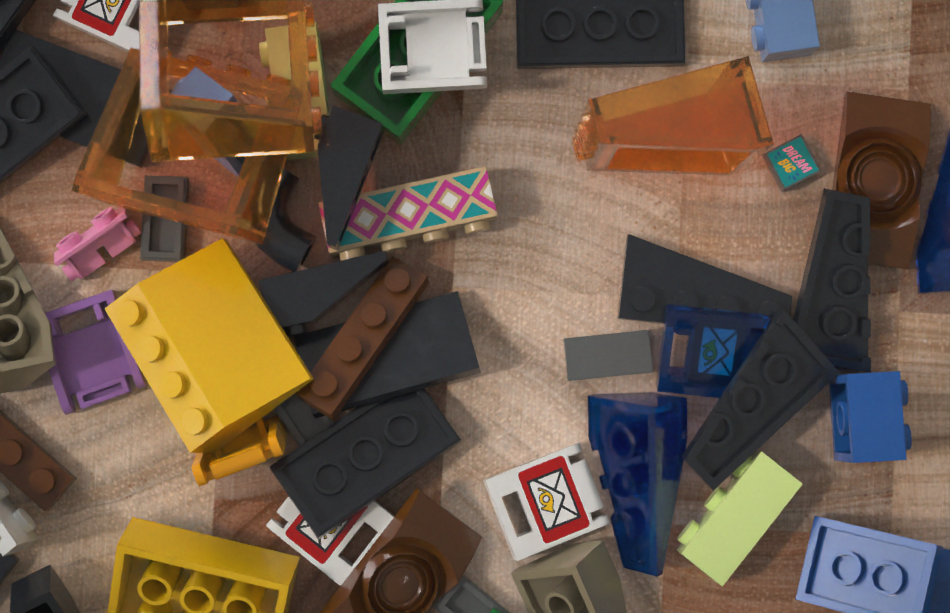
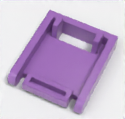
(91, 359)

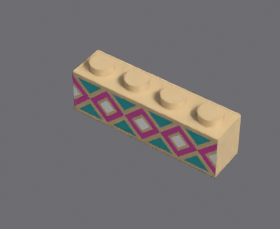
(418, 210)

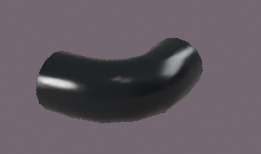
(284, 240)

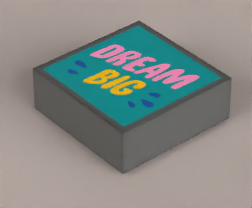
(791, 163)

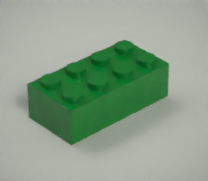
(361, 79)

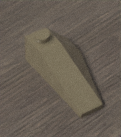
(24, 327)
(572, 581)

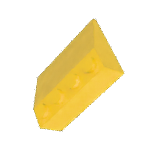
(208, 346)
(193, 572)

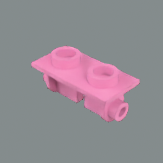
(81, 250)

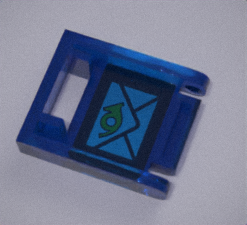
(714, 348)

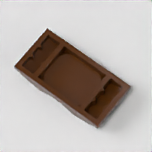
(884, 158)
(410, 562)

